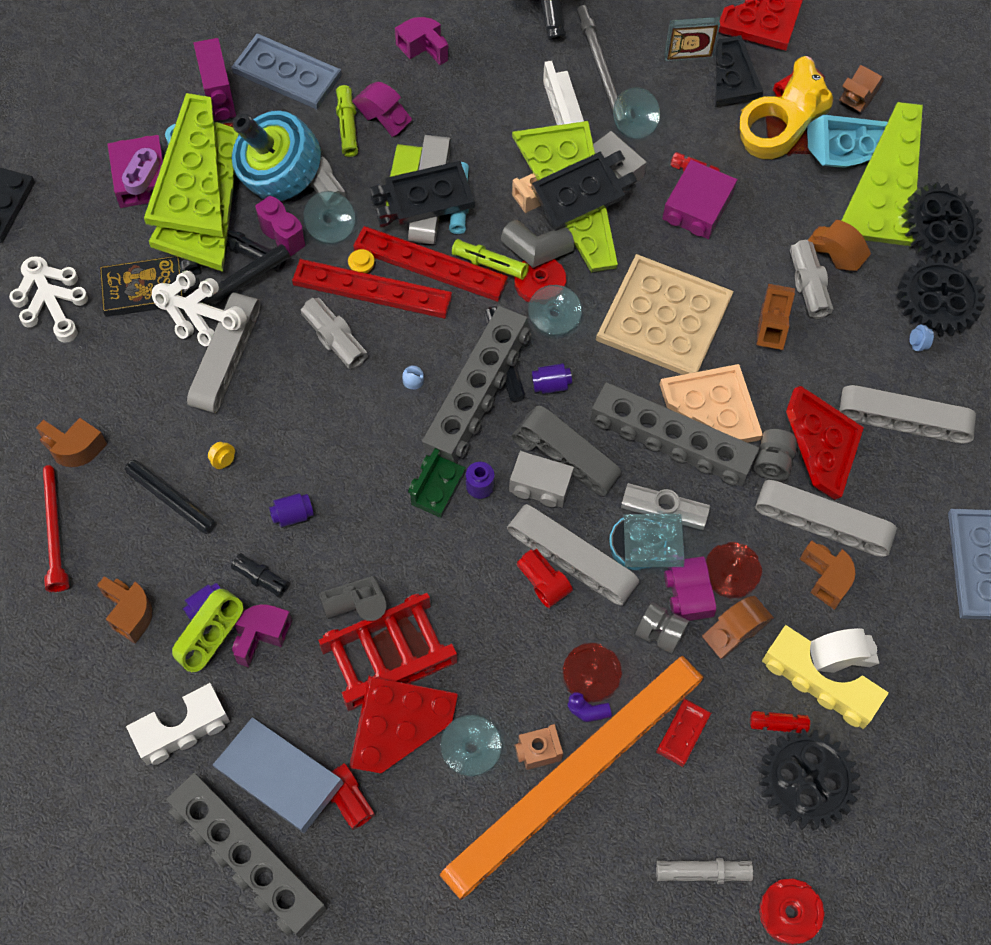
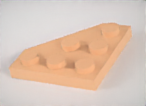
(715, 399)

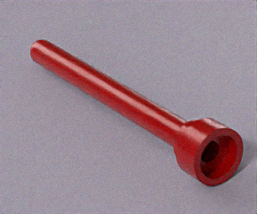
(56, 578)

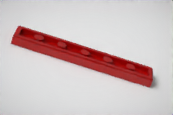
(432, 263)
(372, 288)

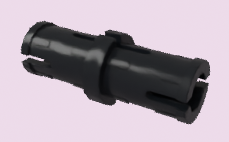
(260, 575)

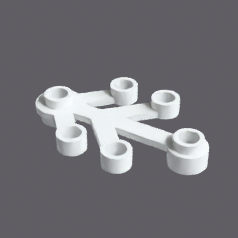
(47, 294)
(167, 298)

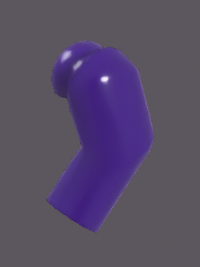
(587, 712)

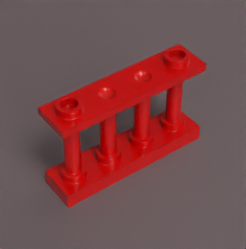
(411, 668)

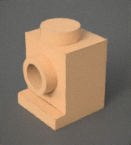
(524, 194)

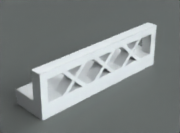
(561, 95)

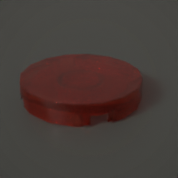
(733, 570)
(592, 672)

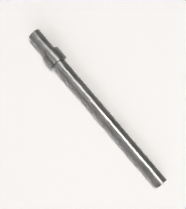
(589, 29)

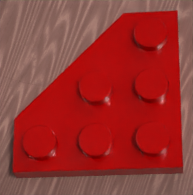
(762, 21)
(825, 440)
(397, 721)

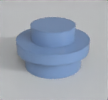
(921, 338)

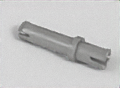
(704, 871)

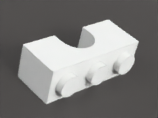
(157, 741)

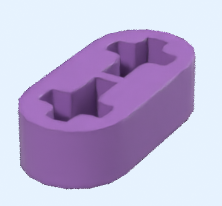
(137, 169)

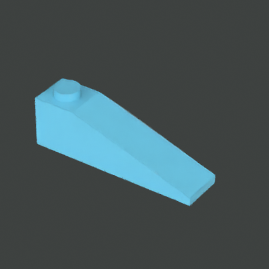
(843, 140)

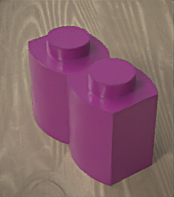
(280, 224)
(691, 589)

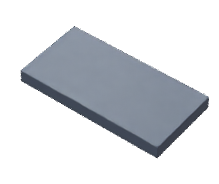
(286, 71)
(972, 561)
(278, 774)

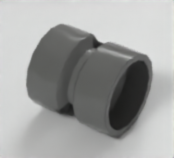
(776, 454)
(662, 627)

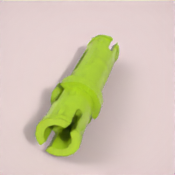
(346, 111)
(463, 250)

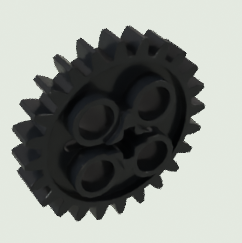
(942, 222)
(941, 296)
(787, 793)

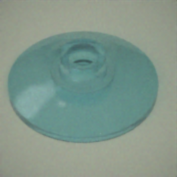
(645, 108)
(337, 208)
(556, 299)
(470, 730)

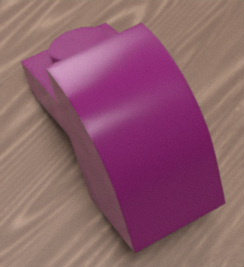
(420, 35)
(382, 102)
(259, 624)

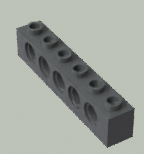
(503, 325)
(664, 422)
(197, 794)

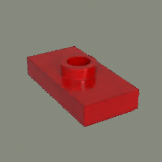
(683, 732)

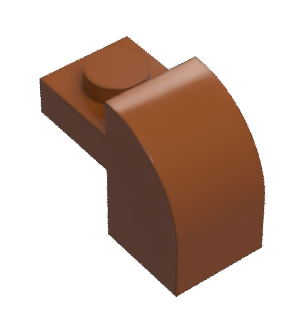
(861, 88)
(843, 244)
(775, 316)
(74, 447)
(836, 573)
(132, 610)
(736, 625)

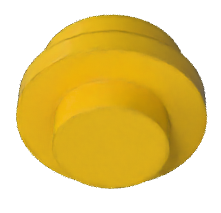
(361, 261)
(221, 455)

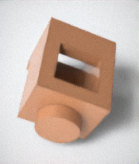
(547, 755)

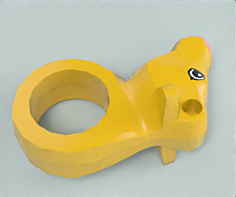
(801, 103)

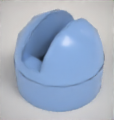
(411, 380)

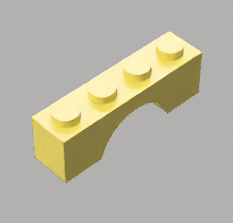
(854, 699)

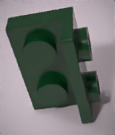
(436, 484)

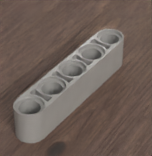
(434, 153)
(222, 357)
(908, 414)
(826, 518)
(573, 554)

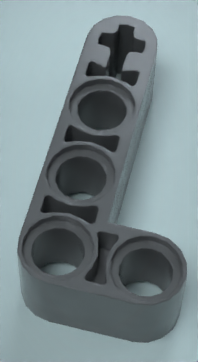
(567, 447)

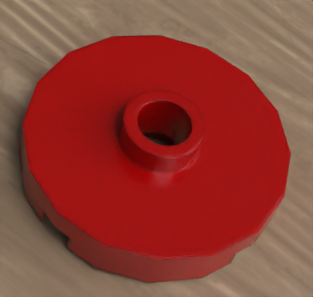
(552, 273)
(807, 907)

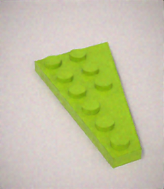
(554, 149)
(889, 180)
(188, 181)
(199, 247)

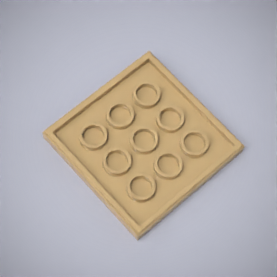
(664, 316)

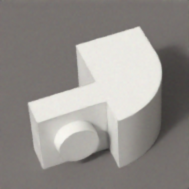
(842, 650)

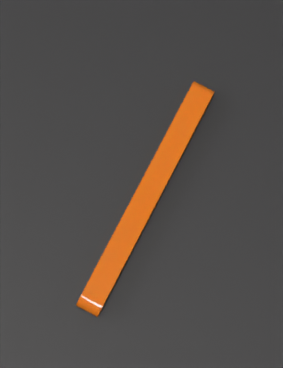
(570, 778)

